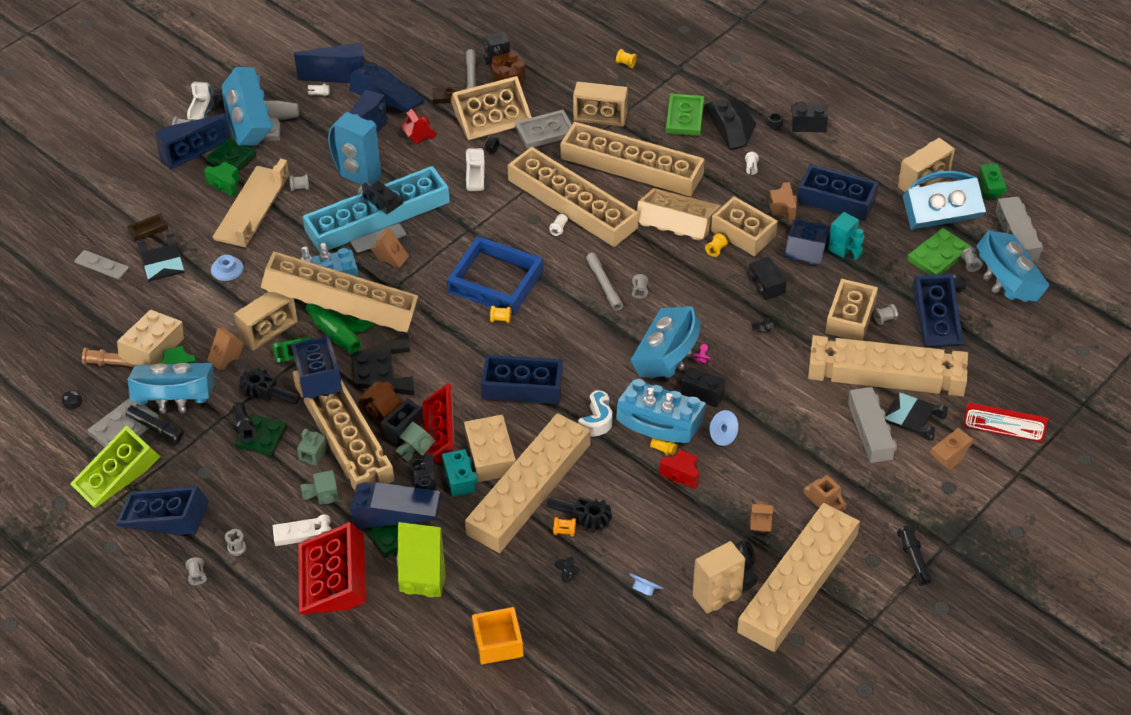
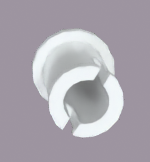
(319, 90)
(751, 159)
(557, 227)

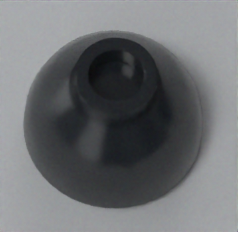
(747, 551)

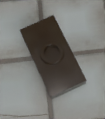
(444, 94)
(147, 227)

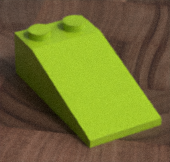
(115, 467)
(420, 560)

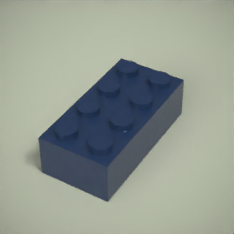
(837, 192)
(522, 379)

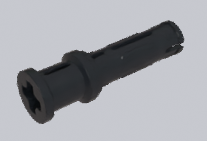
(244, 424)
(163, 428)
(912, 548)

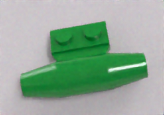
(339, 326)

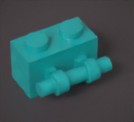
(846, 236)

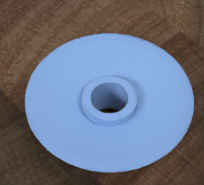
(227, 268)
(724, 428)
(644, 585)

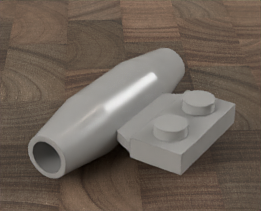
(279, 111)

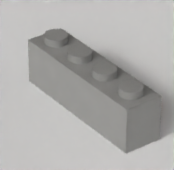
(1015, 221)
(872, 425)

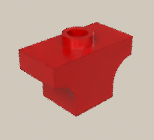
(418, 127)
(681, 469)

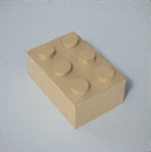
(600, 103)
(932, 158)
(744, 226)
(851, 310)
(265, 319)
(149, 338)
(489, 447)
(718, 577)

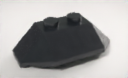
(732, 121)

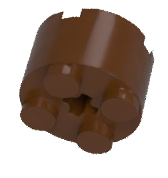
(508, 66)
(379, 401)

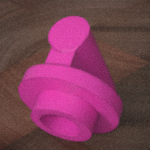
(701, 357)

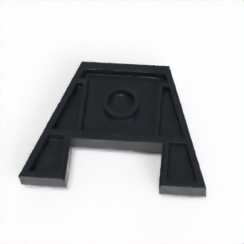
(376, 365)

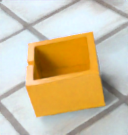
(497, 635)

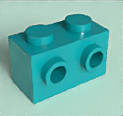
(459, 473)

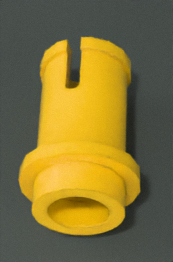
(667, 447)

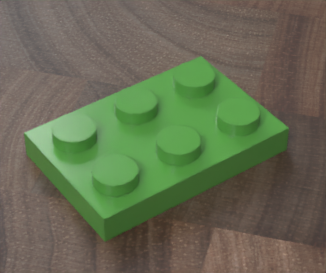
(685, 114)
(938, 253)

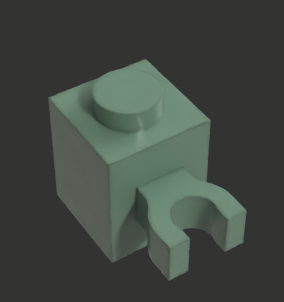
(416, 440)
(312, 447)
(324, 488)

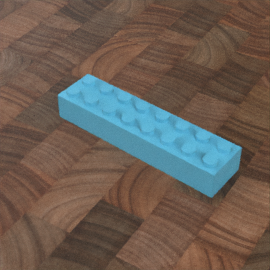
(357, 217)

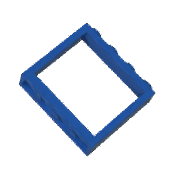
(489, 296)

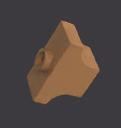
(783, 202)
(389, 249)
(224, 349)
(952, 448)
(827, 492)
(761, 517)

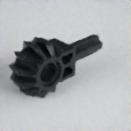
(261, 385)
(586, 512)

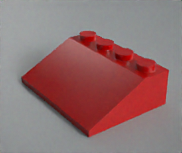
(332, 571)

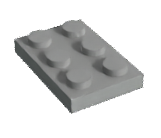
(543, 129)
(115, 421)

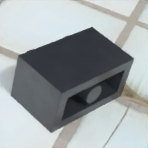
(809, 118)
(767, 278)
(703, 386)
(400, 419)

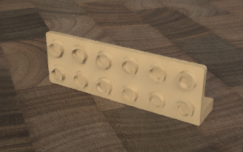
(252, 204)

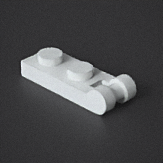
(300, 530)

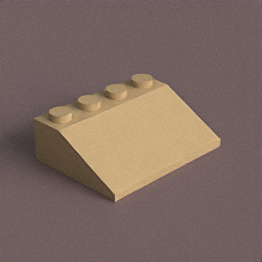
(490, 108)
(676, 213)

